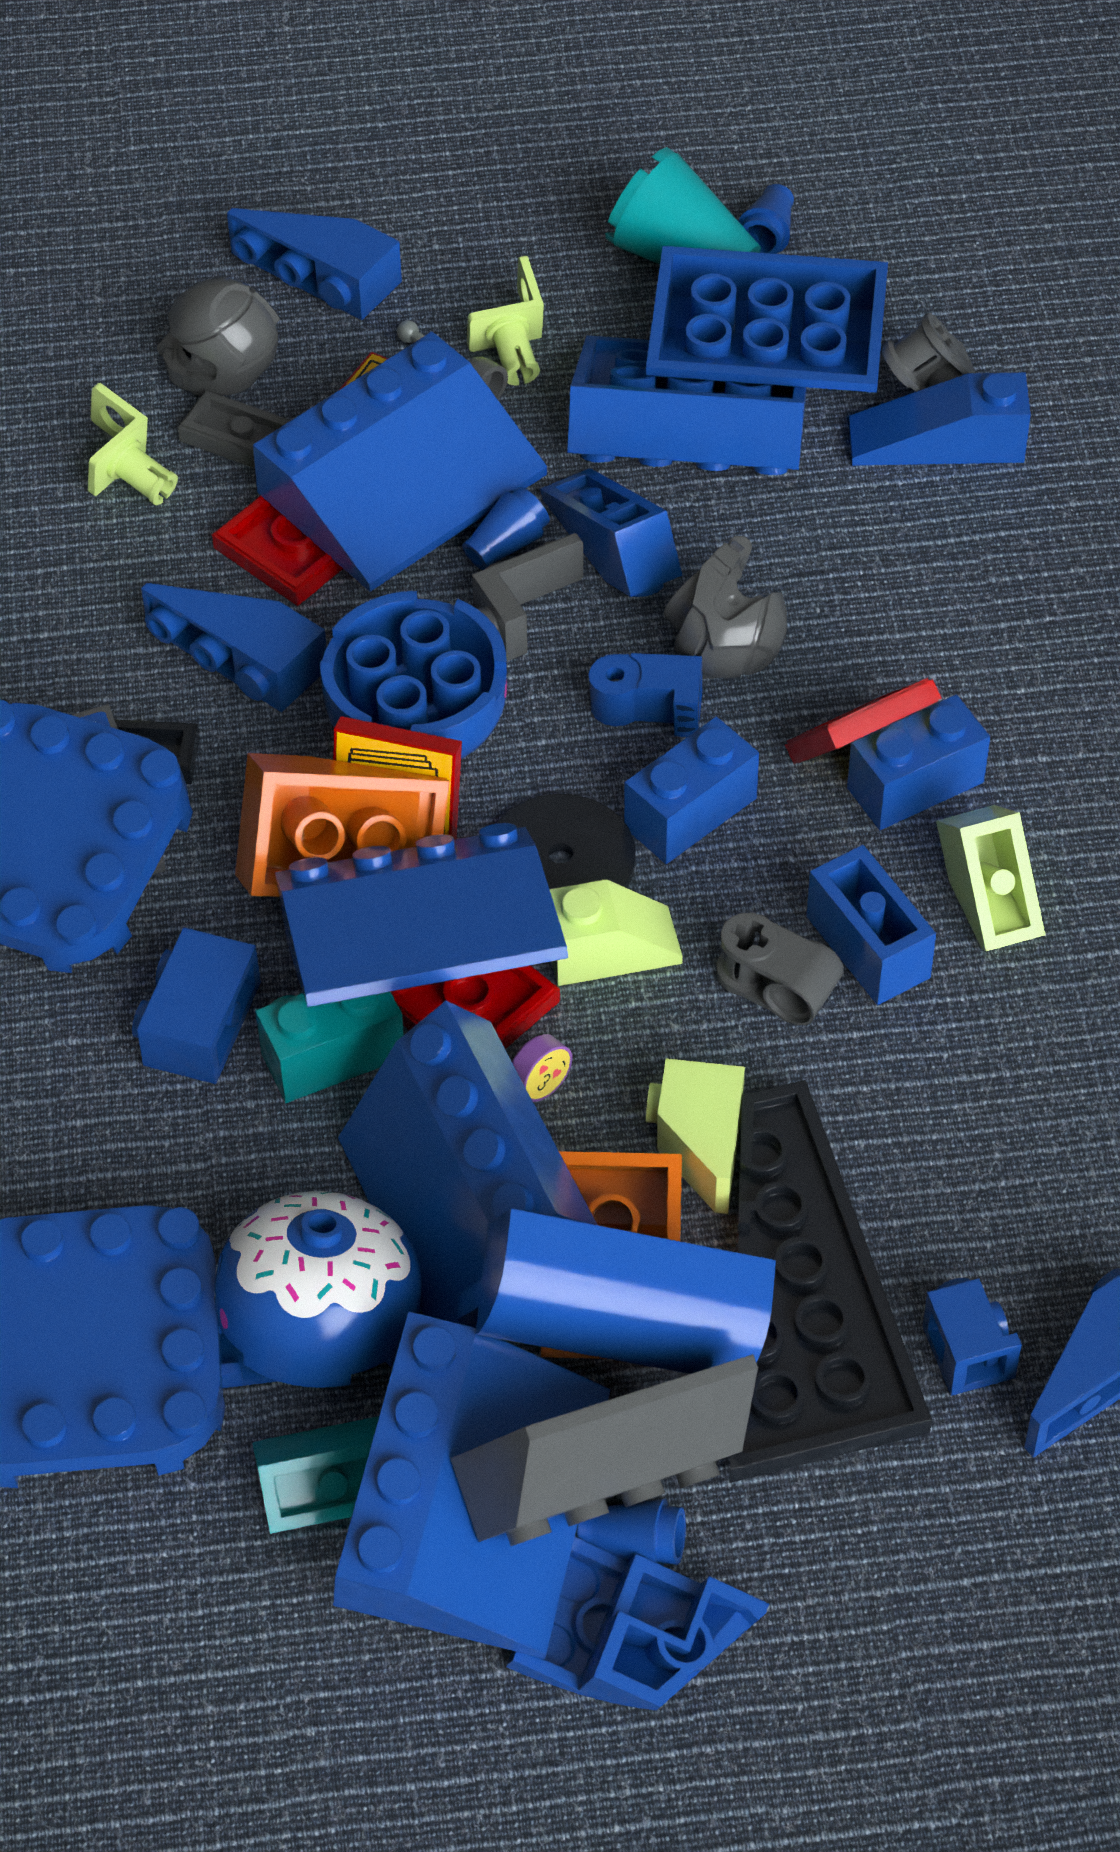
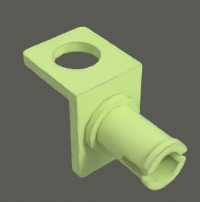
(511, 328)
(126, 452)

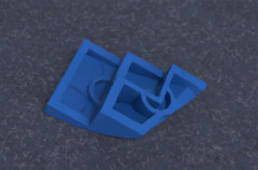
(635, 1629)

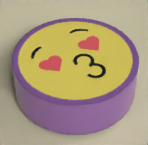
(542, 1065)

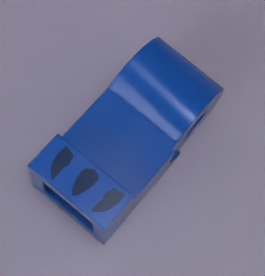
(648, 690)

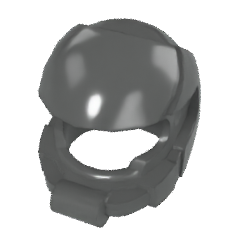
(227, 333)
(721, 624)

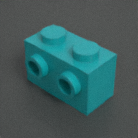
(327, 1041)

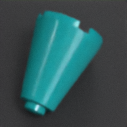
(673, 210)

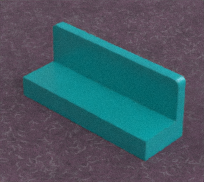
(313, 1473)

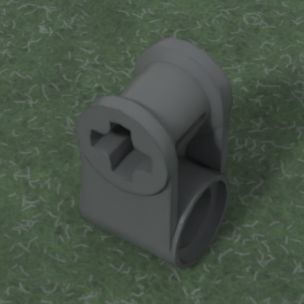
(927, 355)
(780, 973)

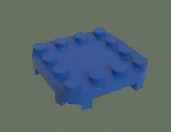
(79, 830)
(106, 1341)

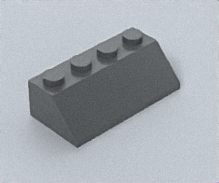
(606, 1452)

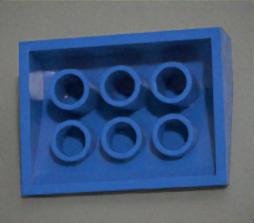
(768, 319)
(678, 419)
(396, 461)
(418, 914)
(452, 1146)
(410, 1531)

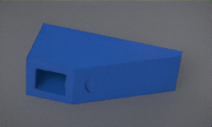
(323, 255)
(246, 639)

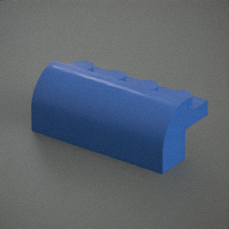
(618, 1294)

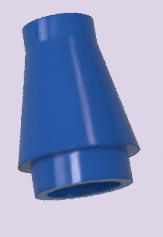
(770, 218)
(509, 526)
(642, 1529)

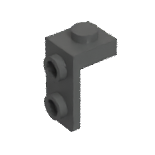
(508, 584)

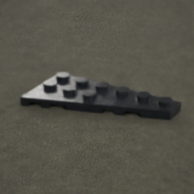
(832, 1352)

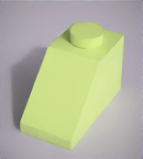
(992, 875)
(612, 932)
(701, 1119)

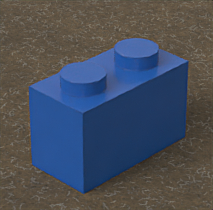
(918, 762)
(691, 790)
(870, 924)
(197, 1005)

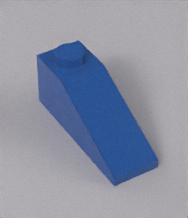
(949, 423)
(620, 531)
(1086, 1372)

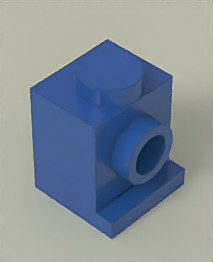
(969, 1336)

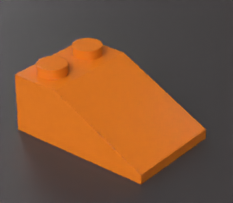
(328, 811)
(628, 1194)

